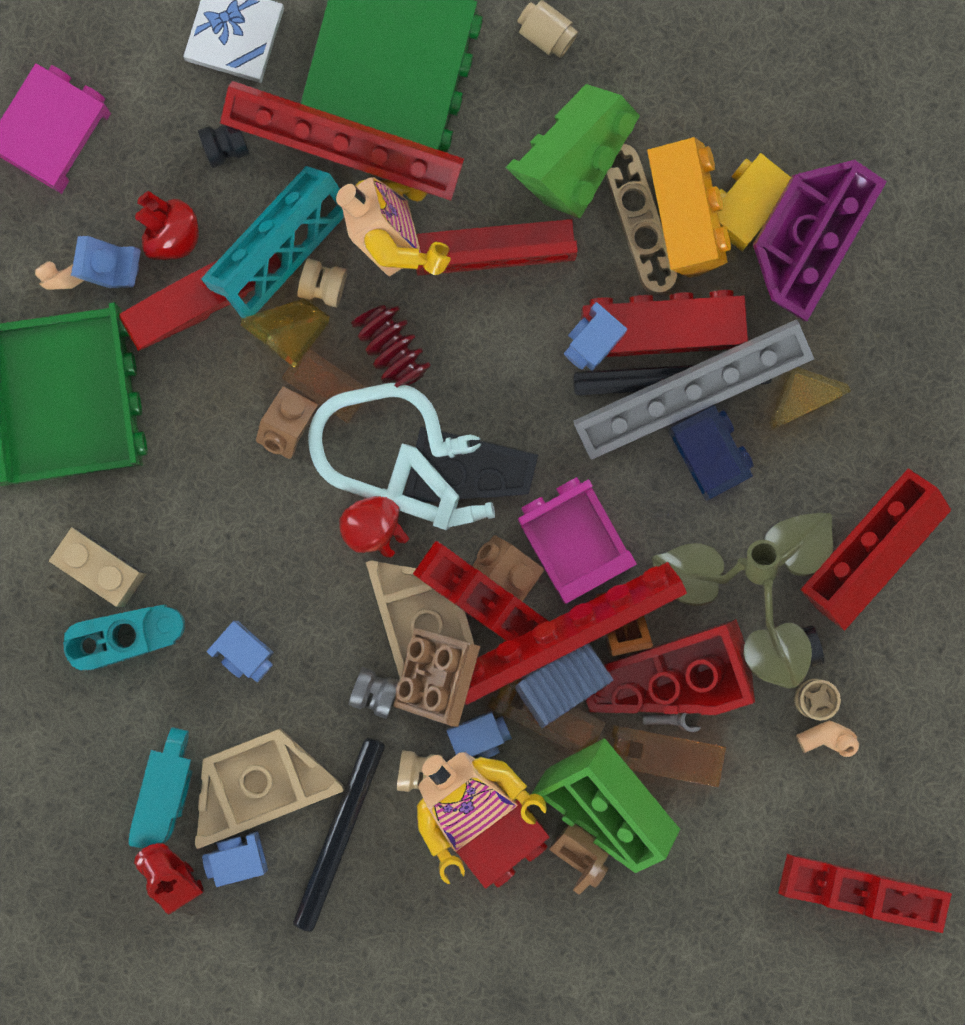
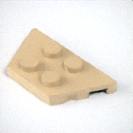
(412, 604)
(258, 785)

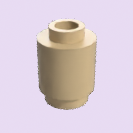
(547, 28)

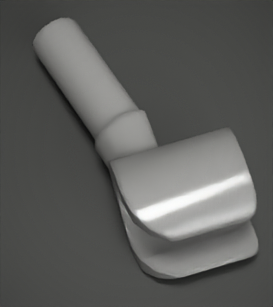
(671, 719)

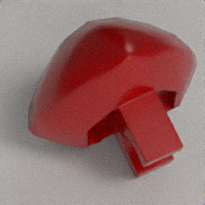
(170, 227)
(371, 524)

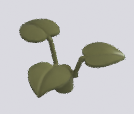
(803, 545)

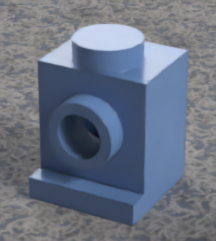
(594, 339)
(242, 652)
(479, 735)
(235, 860)

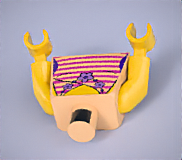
(383, 226)
(465, 800)

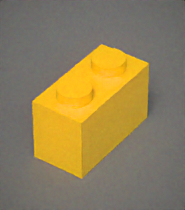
(751, 199)

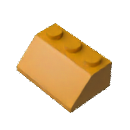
(689, 206)

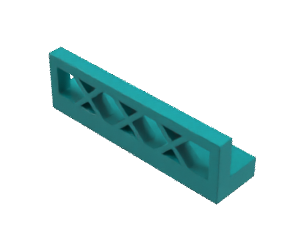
(276, 233)

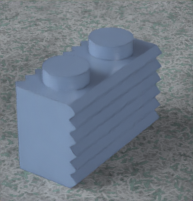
(563, 684)

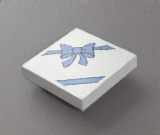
(234, 36)

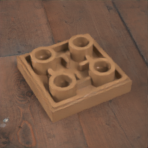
(436, 676)

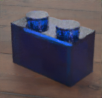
(711, 452)

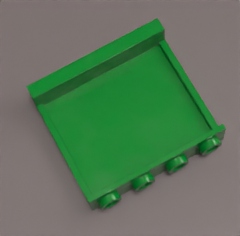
(394, 65)
(67, 397)

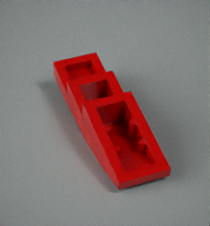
(178, 307)
(476, 593)
(864, 893)

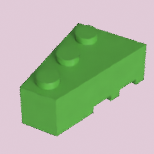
(577, 151)
(610, 804)

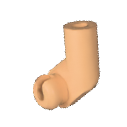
(53, 279)
(831, 735)

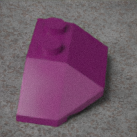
(813, 232)

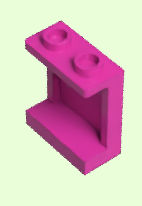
(49, 125)
(575, 540)

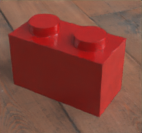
(503, 846)

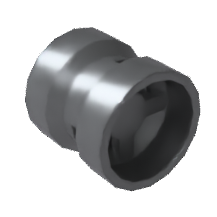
(374, 692)

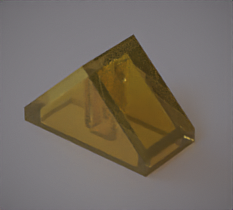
(287, 329)
(804, 393)

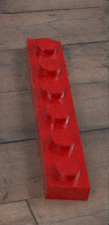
(341, 140)
(574, 629)

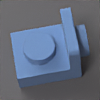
(105, 263)

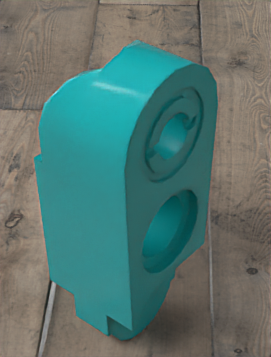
(154, 629)
(162, 792)

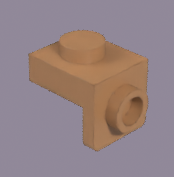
(285, 422)
(508, 567)
(578, 850)

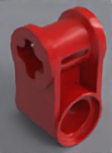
(167, 877)

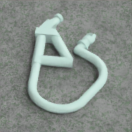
(443, 516)

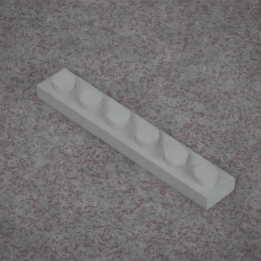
(694, 389)

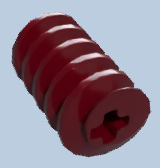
(390, 346)

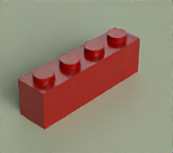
(677, 323)
(876, 549)

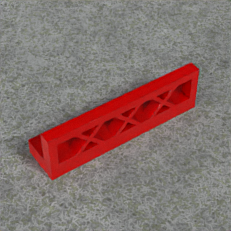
(504, 245)

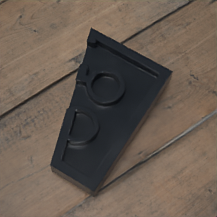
(486, 473)

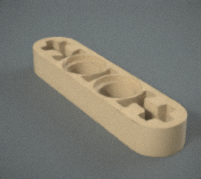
(644, 218)

